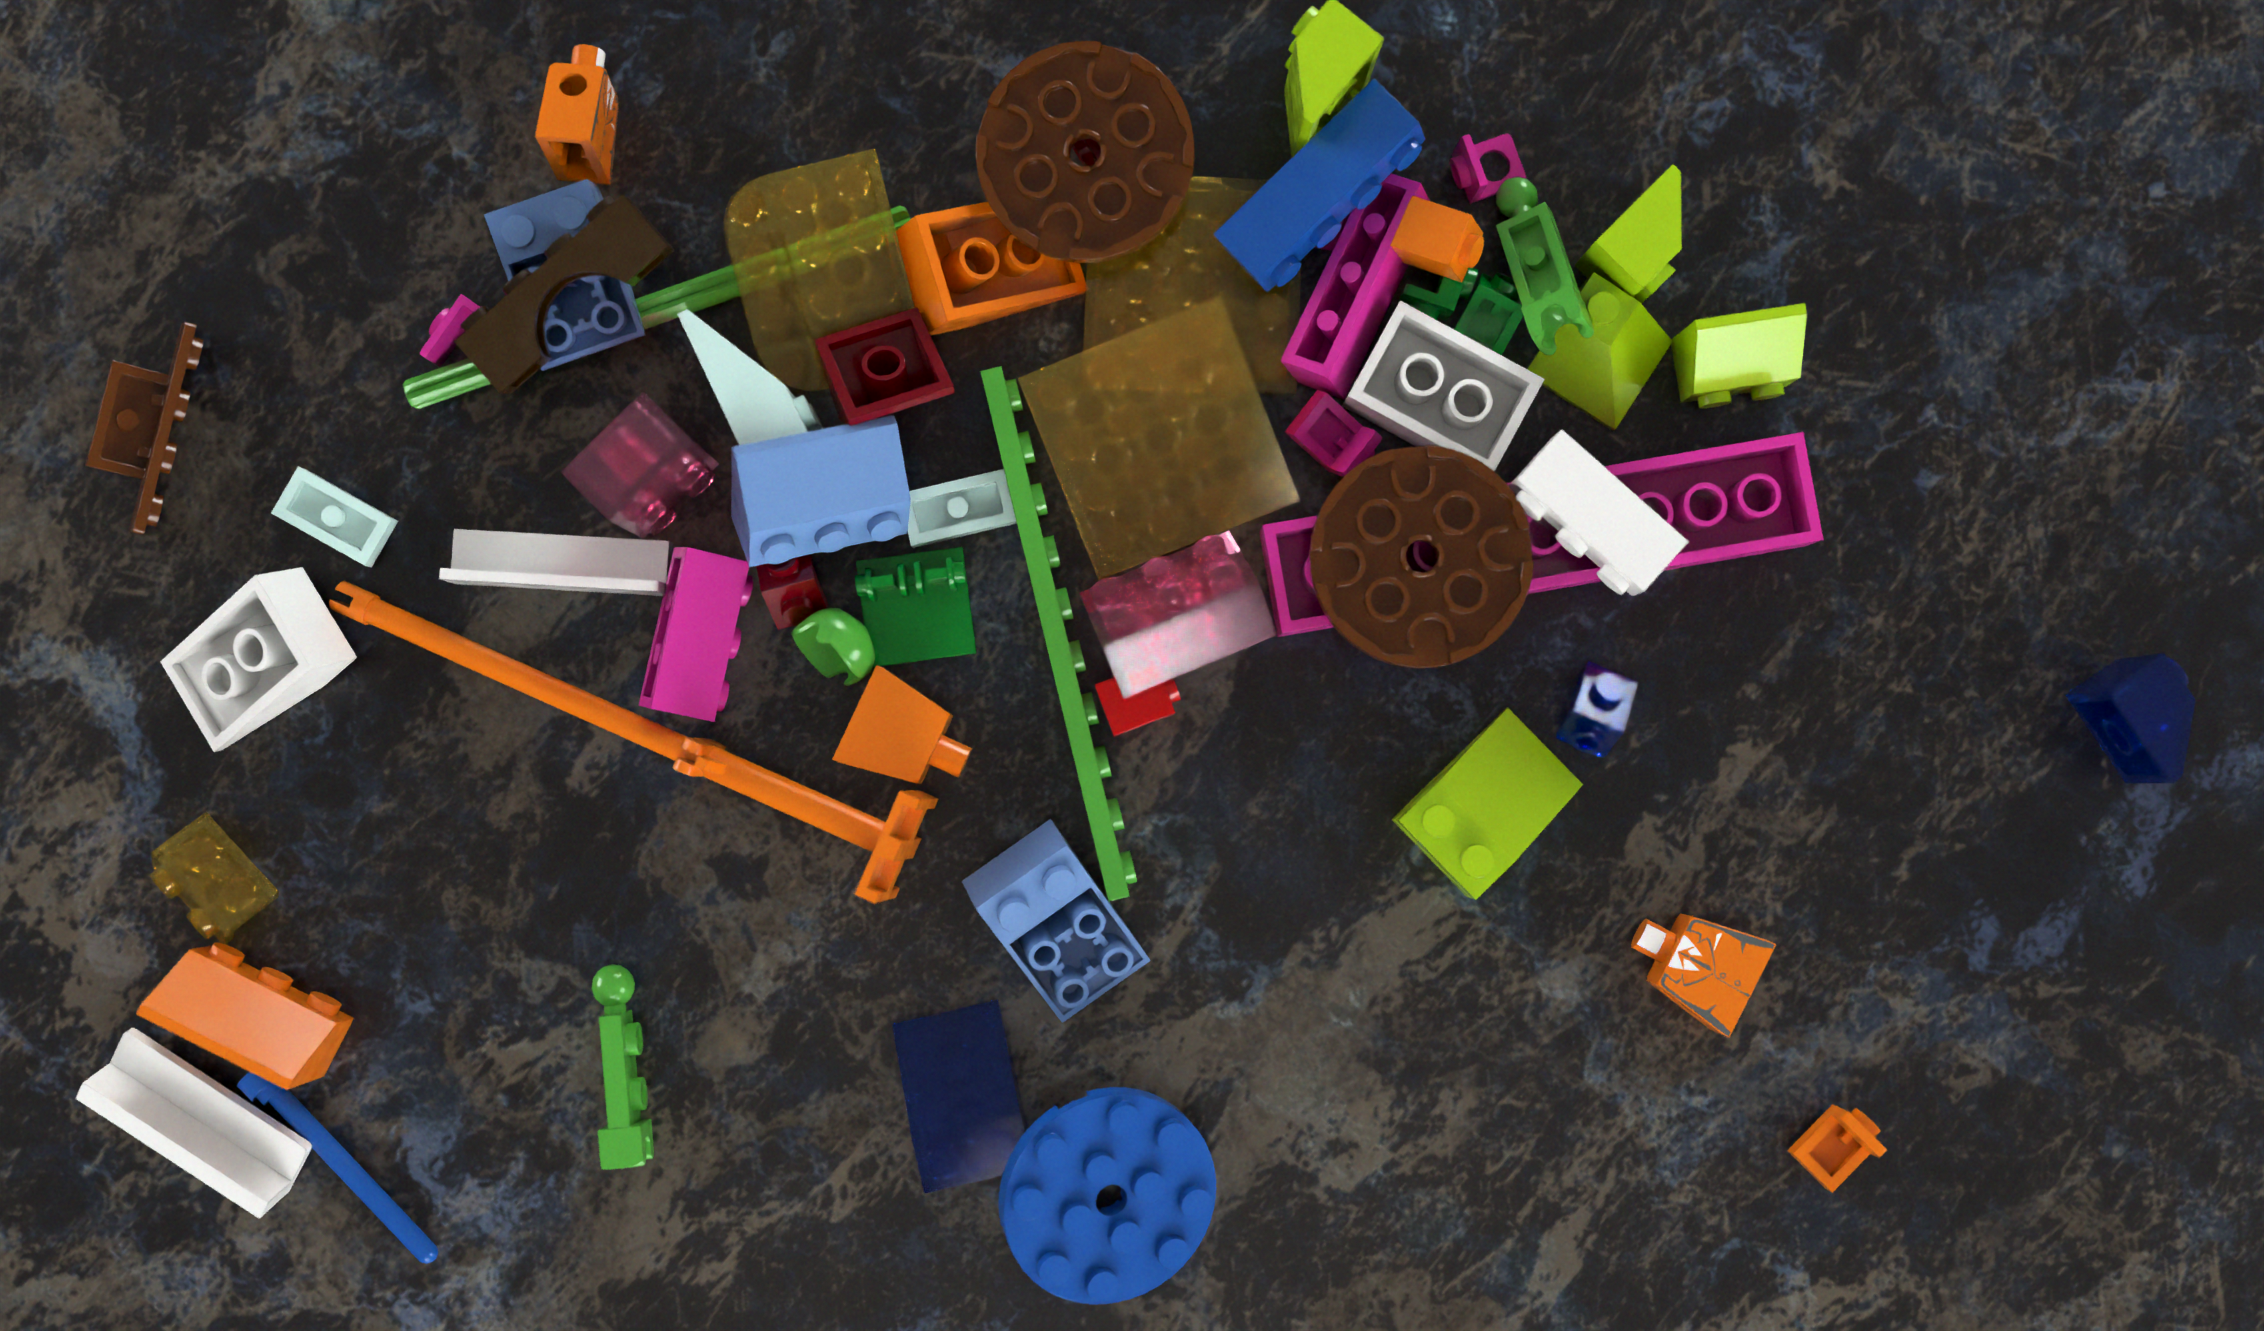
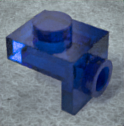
(1597, 710)

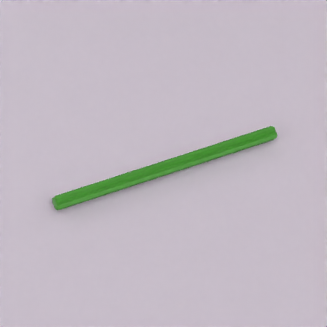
(653, 310)

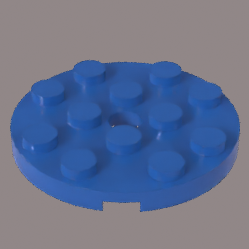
(1074, 1153)

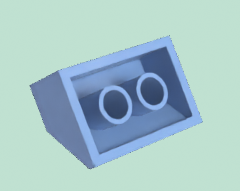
(819, 491)

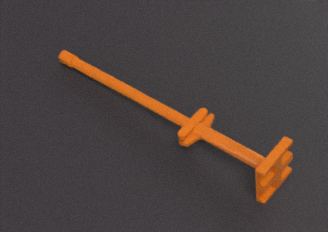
(697, 757)

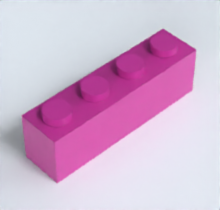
(1352, 293)

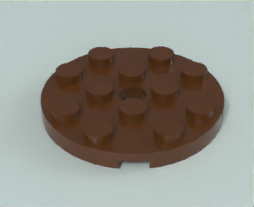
(1072, 96)
(1478, 546)

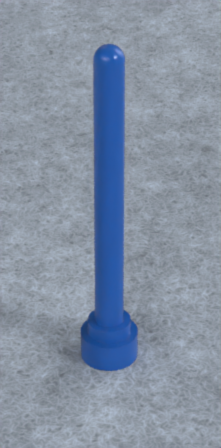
(342, 1164)

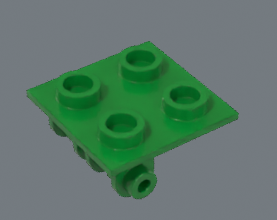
(916, 606)

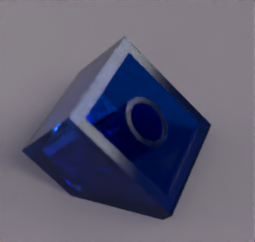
(2139, 716)

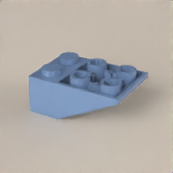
(586, 313)
(1055, 920)

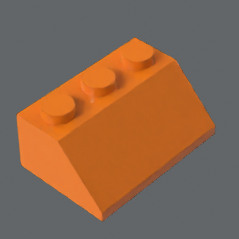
(248, 1015)

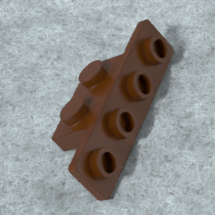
(137, 421)

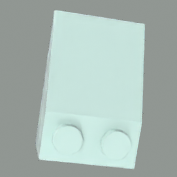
(750, 397)

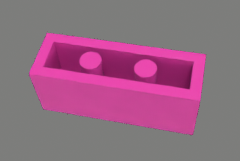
(696, 634)

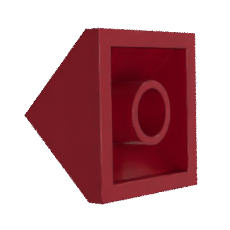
(882, 367)

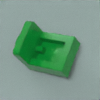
(1444, 300)

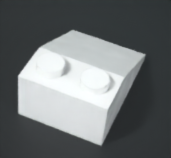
(257, 656)

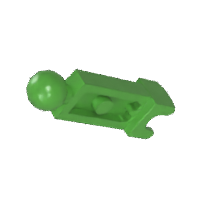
(1539, 265)
(626, 1137)

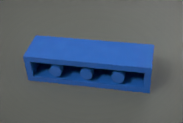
(1322, 186)

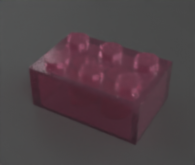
(642, 468)
(1178, 613)

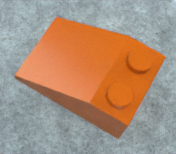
(975, 271)

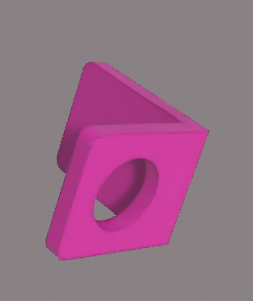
(1468, 169)
(446, 330)

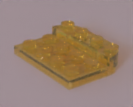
(814, 259)

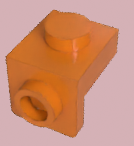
(1837, 1145)

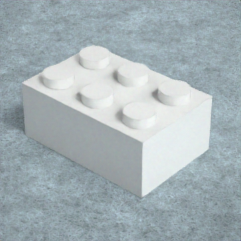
(1442, 388)

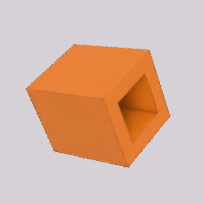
(1438, 239)

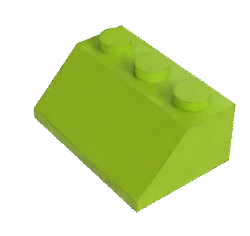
(1326, 68)

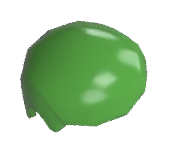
(836, 644)

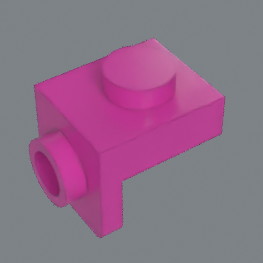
(1332, 435)

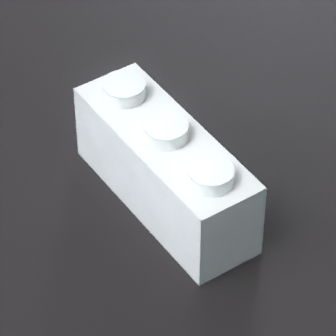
(1596, 515)

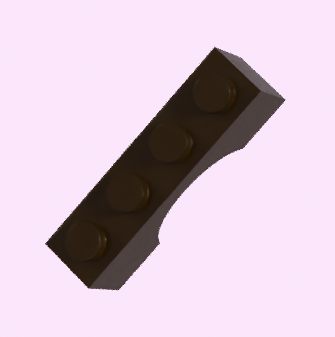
(511, 338)

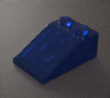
(960, 1094)

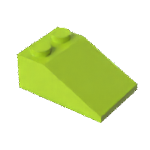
(1488, 804)

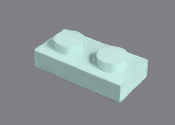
(960, 508)
(334, 517)

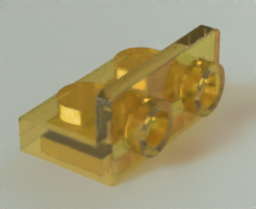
(211, 878)

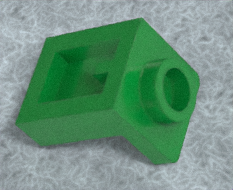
(1492, 312)

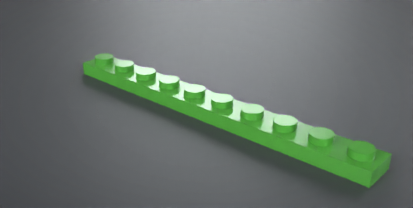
(1064, 656)

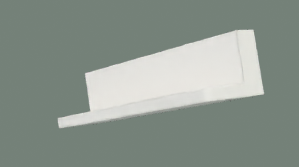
(559, 562)
(196, 1123)

